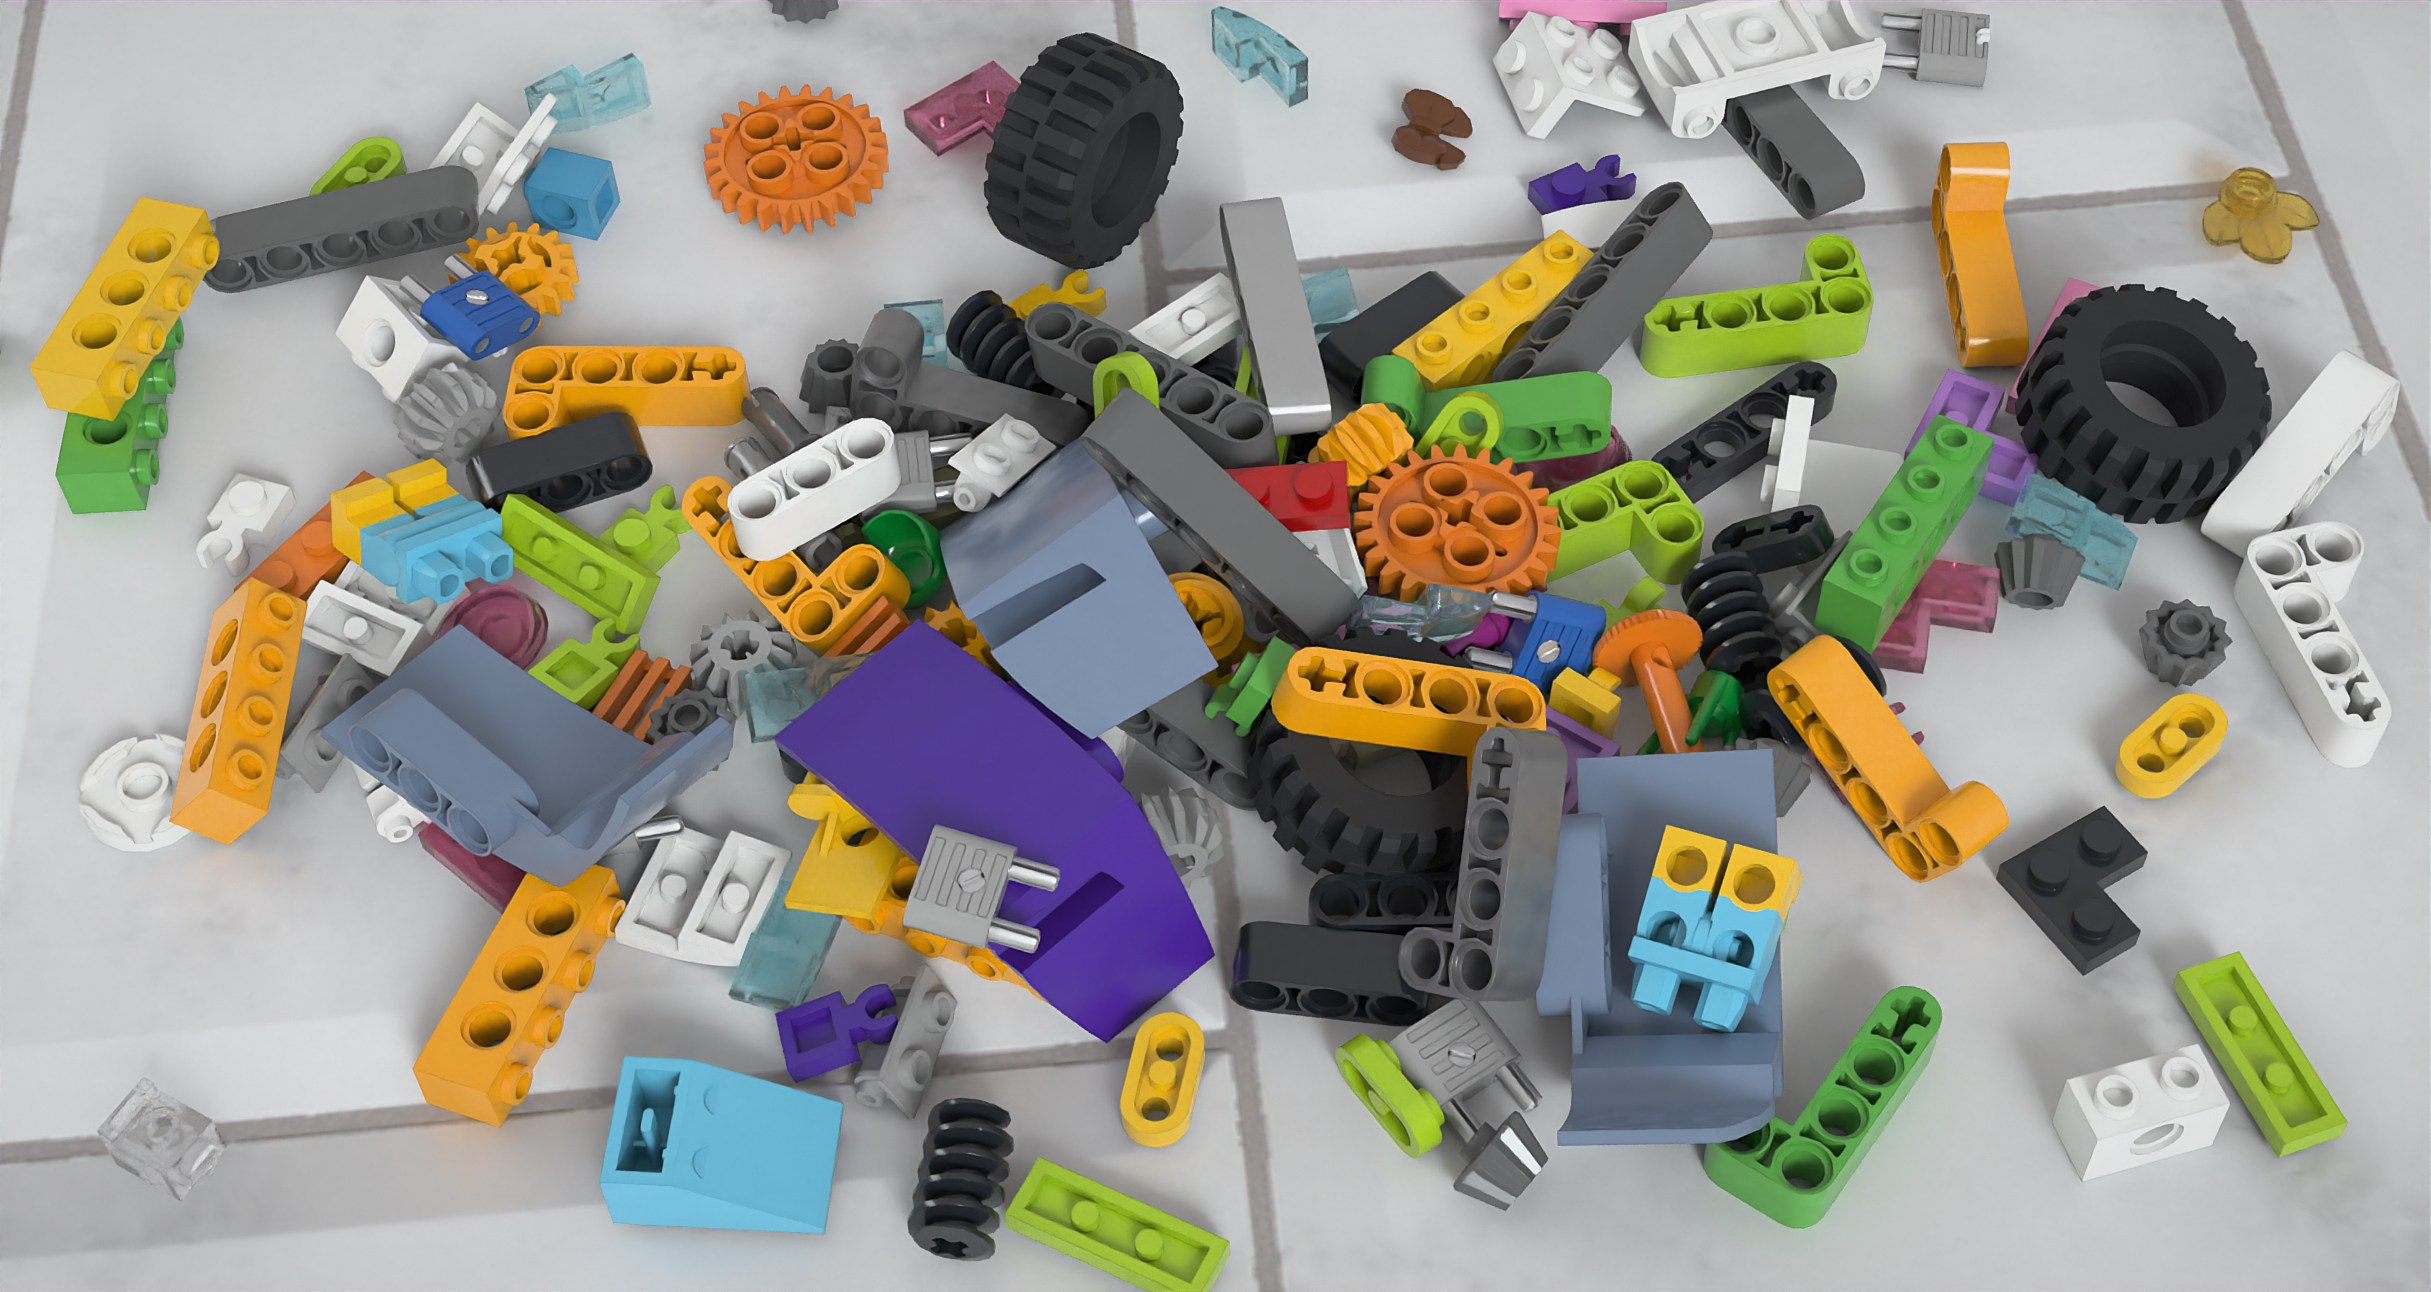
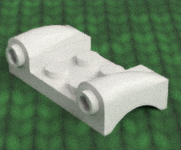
(1740, 47)

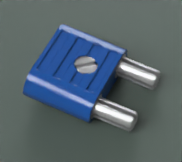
(476, 312)
(1544, 637)

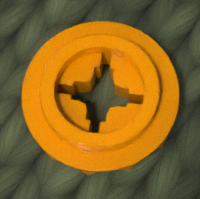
(1216, 606)

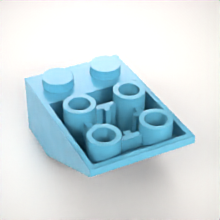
(718, 1149)

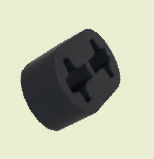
(1779, 538)

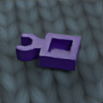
(1576, 187)
(827, 1030)

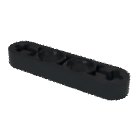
(1736, 429)

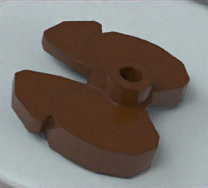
(1428, 118)

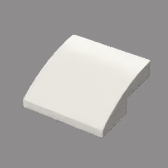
(371, 622)
(703, 897)

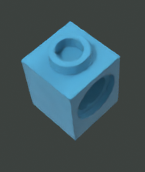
(572, 193)

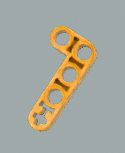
(1978, 255)
(648, 382)
(815, 599)
(1328, 691)
(1880, 765)

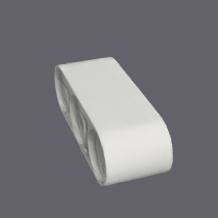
(814, 489)

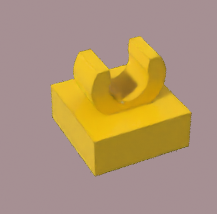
(1588, 699)

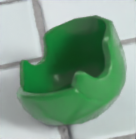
(913, 548)

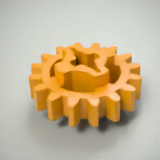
(520, 263)

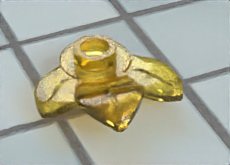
(2257, 216)

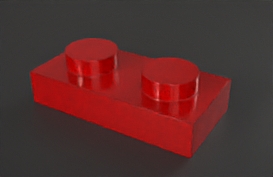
(1301, 494)

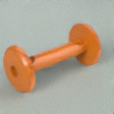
(1647, 653)

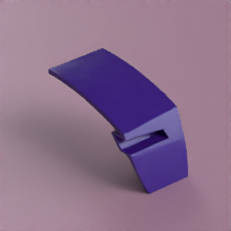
(948, 743)

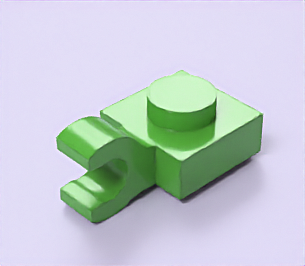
(1251, 685)

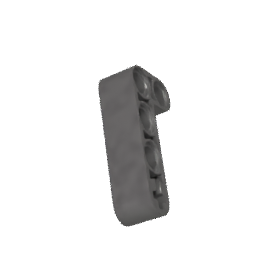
(917, 396)
(1503, 875)

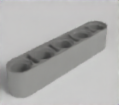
(1275, 316)

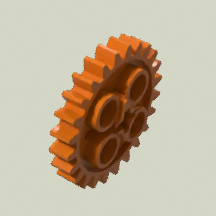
(796, 159)
(1456, 526)

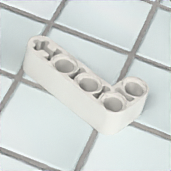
(2338, 414)
(2289, 601)

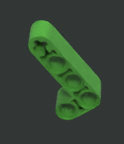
(1541, 414)
(1840, 1102)

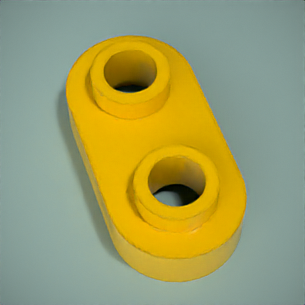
(2166, 749)
(1162, 1084)

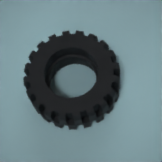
(1083, 150)
(2173, 355)
(1335, 816)

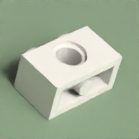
(393, 339)
(2140, 1112)

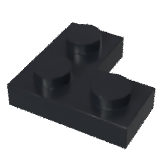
(2064, 885)

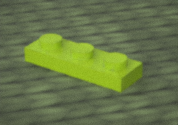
(577, 564)
(2259, 1054)
(1115, 1232)

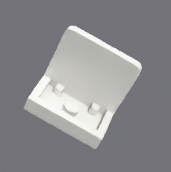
(1555, 62)
(497, 150)
(1825, 474)

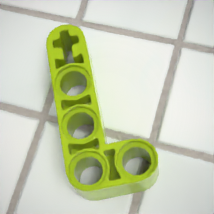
(1765, 325)
(1632, 510)

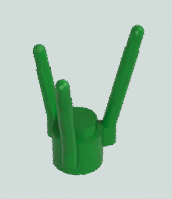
(1714, 710)

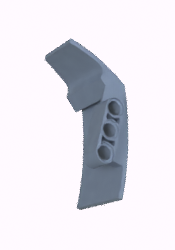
(1075, 593)
(514, 761)
(1631, 1069)

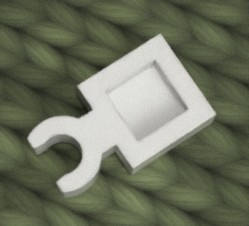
(245, 514)

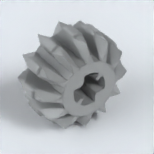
(447, 415)
(738, 650)
(1185, 830)

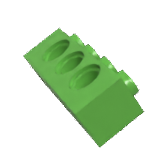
(116, 461)
(1903, 533)

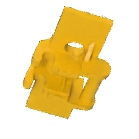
(834, 874)

